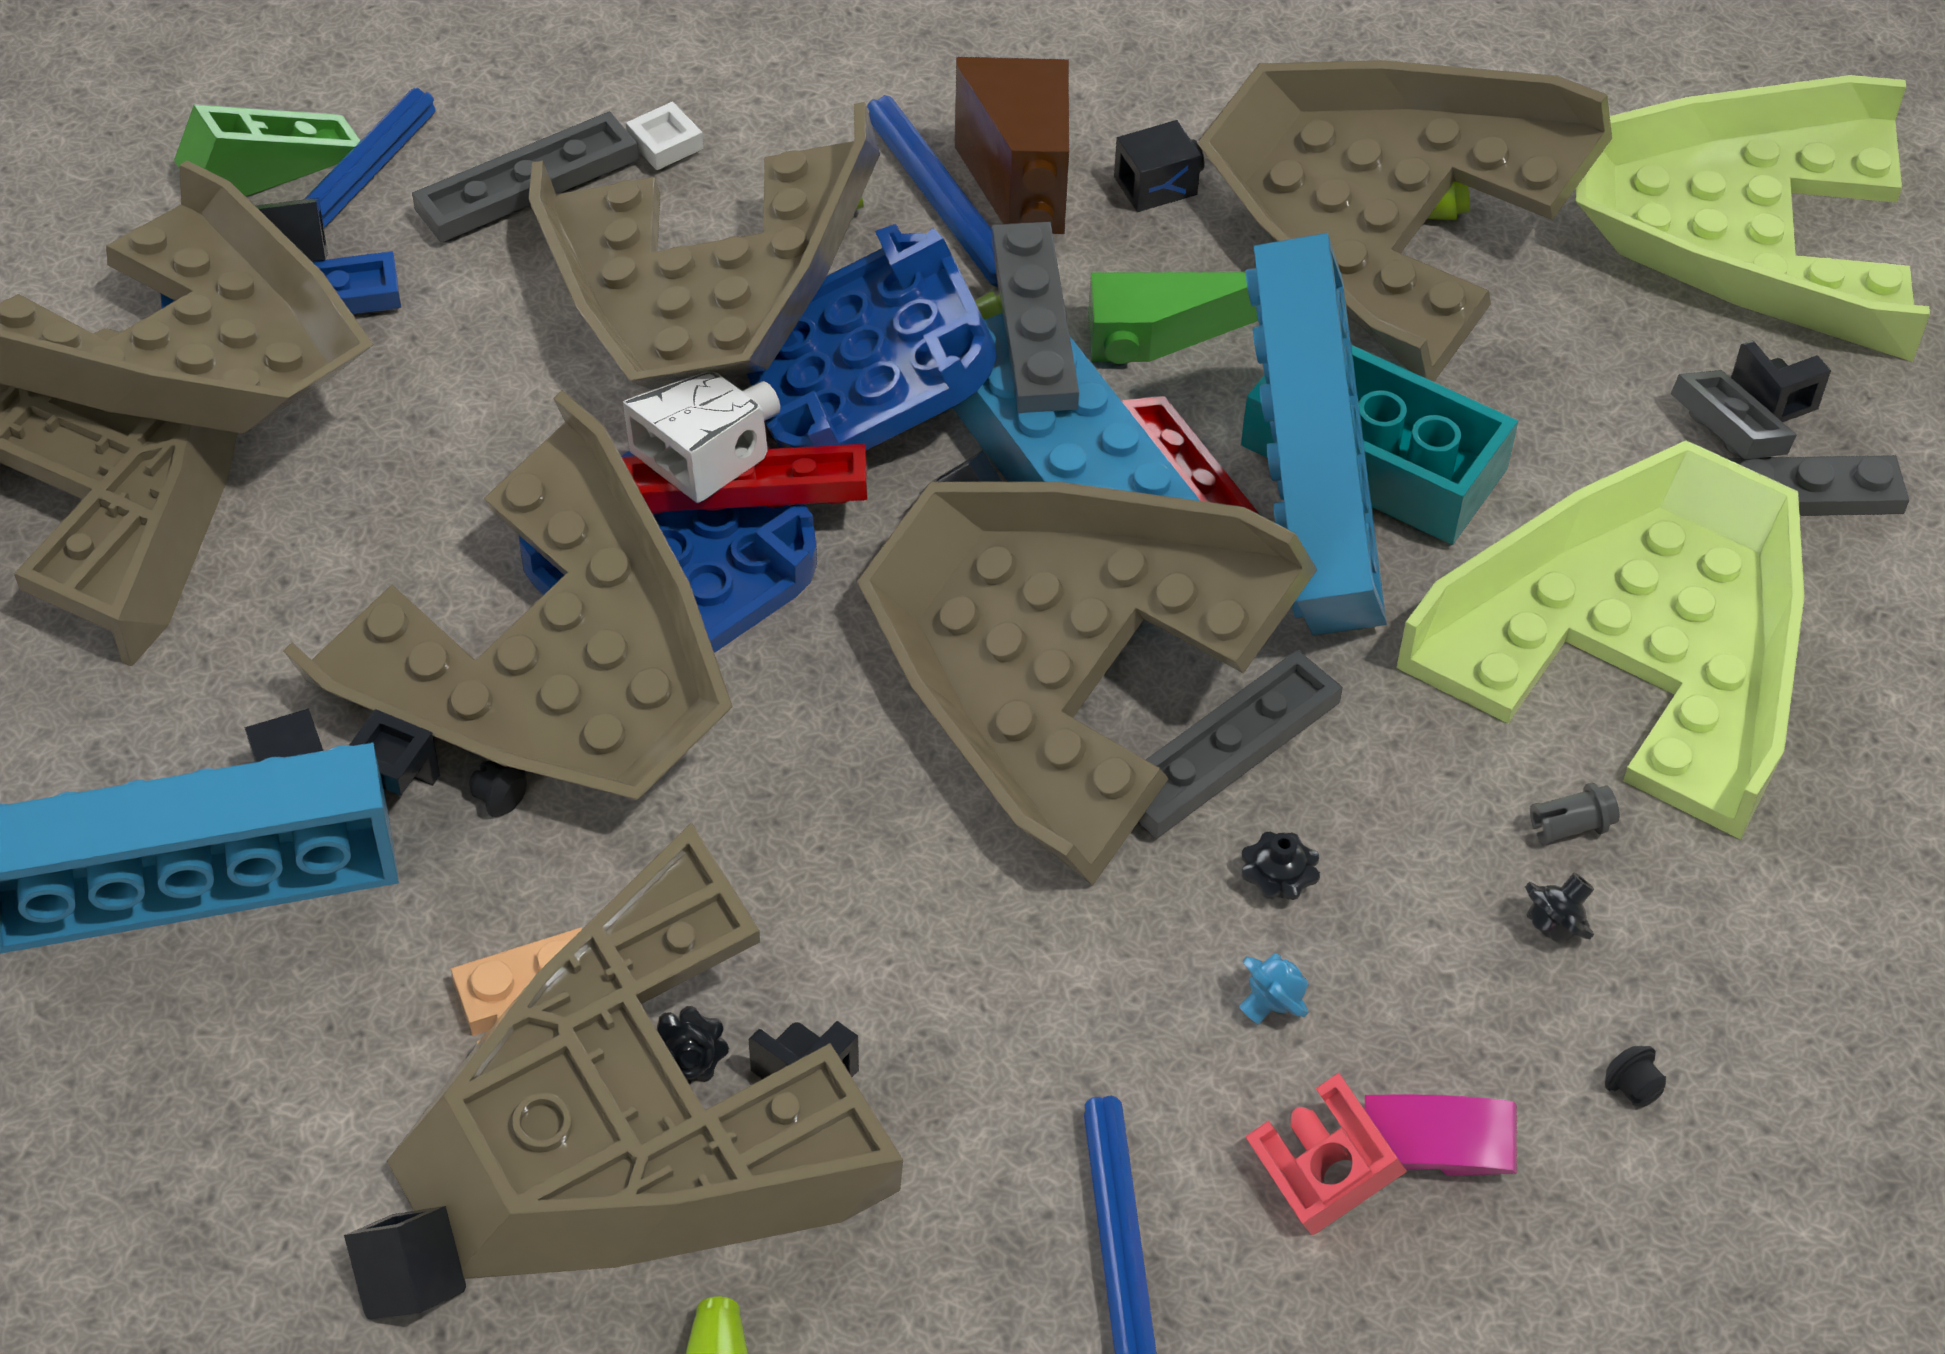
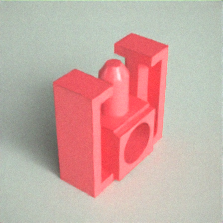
(1303, 1178)

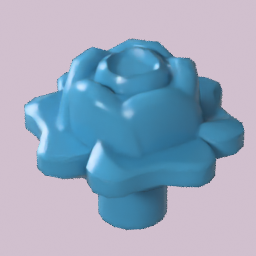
(1275, 987)

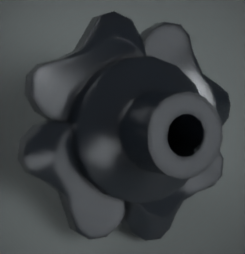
(1280, 865)
(1560, 910)
(693, 1042)

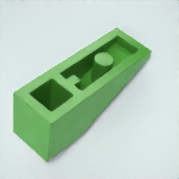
(263, 146)
(1162, 312)

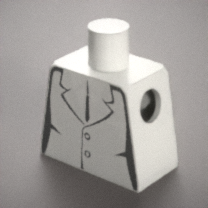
(700, 431)

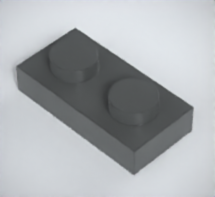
(1733, 414)

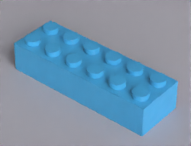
(1316, 430)
(1082, 446)
(193, 846)

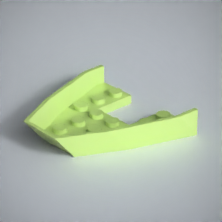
(1709, 200)
(1666, 573)

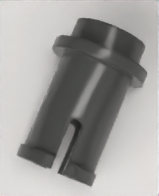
(1575, 814)

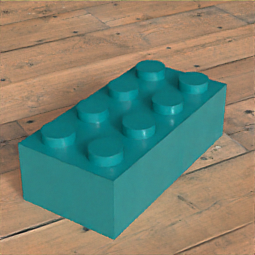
(1424, 445)

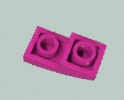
(1448, 1132)

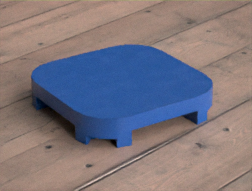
(880, 348)
(736, 560)

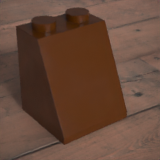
(1016, 134)

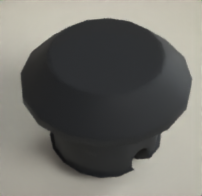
(498, 787)
(1636, 1075)

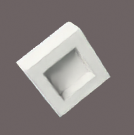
(665, 135)

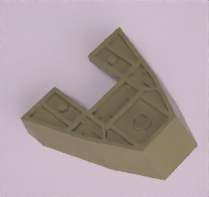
(1374, 153)
(711, 302)
(234, 348)
(141, 515)
(1023, 599)
(589, 682)
(584, 1141)

